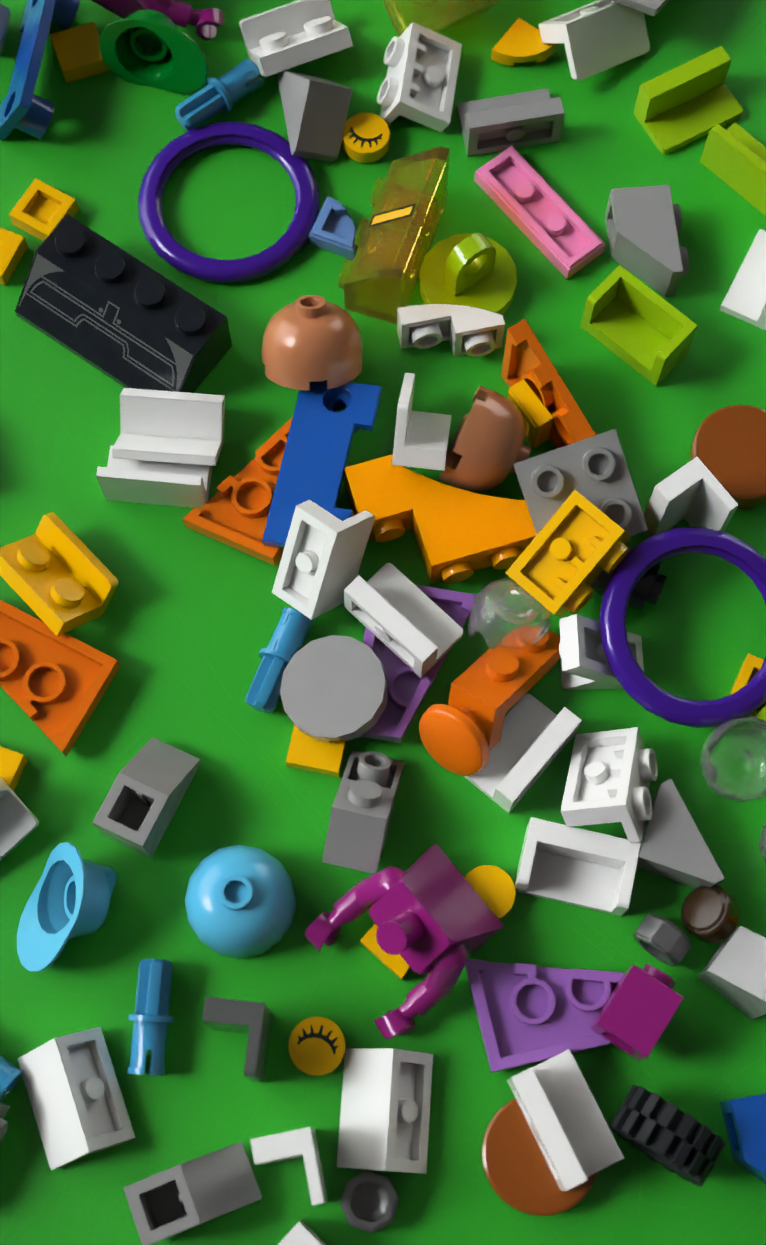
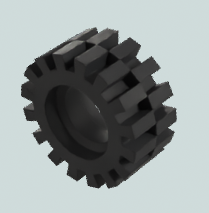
(667, 1135)

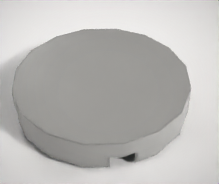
(334, 688)

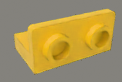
(570, 556)
(57, 576)

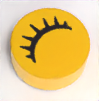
(366, 137)
(317, 1046)

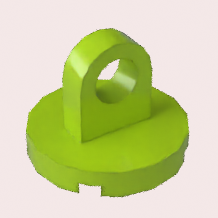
(469, 273)

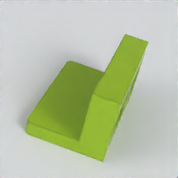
(687, 101)
(738, 162)

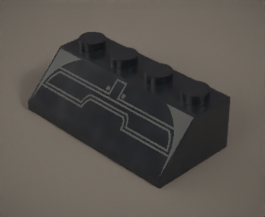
(120, 313)

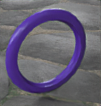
(232, 270)
(614, 633)

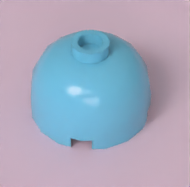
(240, 901)

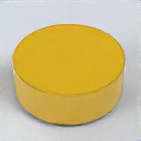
(494, 888)

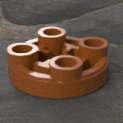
(734, 451)
(519, 1168)

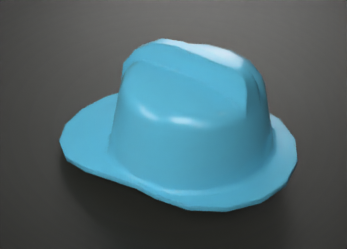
(65, 904)

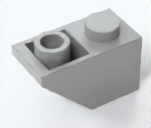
(644, 235)
(146, 796)
(362, 811)
(739, 972)
(192, 1193)

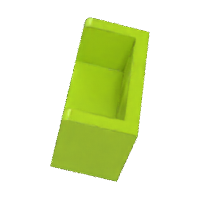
(638, 325)

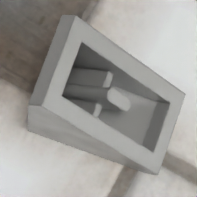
(313, 114)
(674, 844)

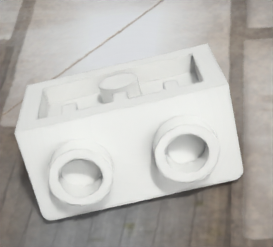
(293, 35)
(420, 77)
(610, 781)

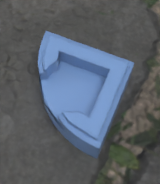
(334, 230)

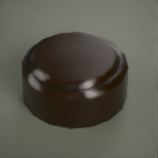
(710, 914)

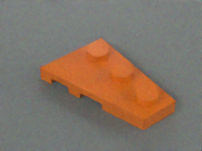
(527, 360)
(243, 503)
(51, 675)

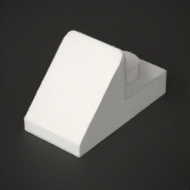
(583, 657)

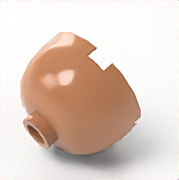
(312, 344)
(486, 444)

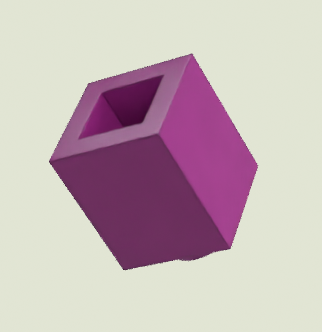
(638, 1011)

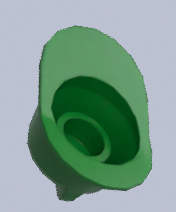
(153, 53)

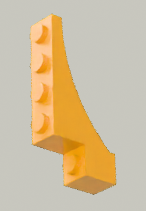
(451, 526)

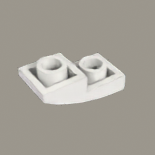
(467, 328)

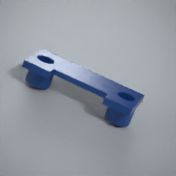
(21, 106)
(319, 452)

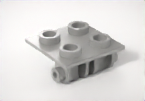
(594, 470)

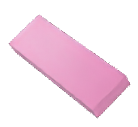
(539, 212)

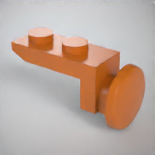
(473, 720)

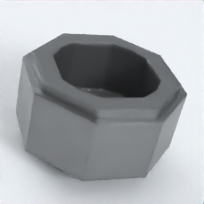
(662, 939)
(369, 1202)

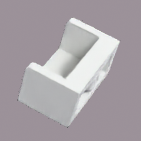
(577, 867)

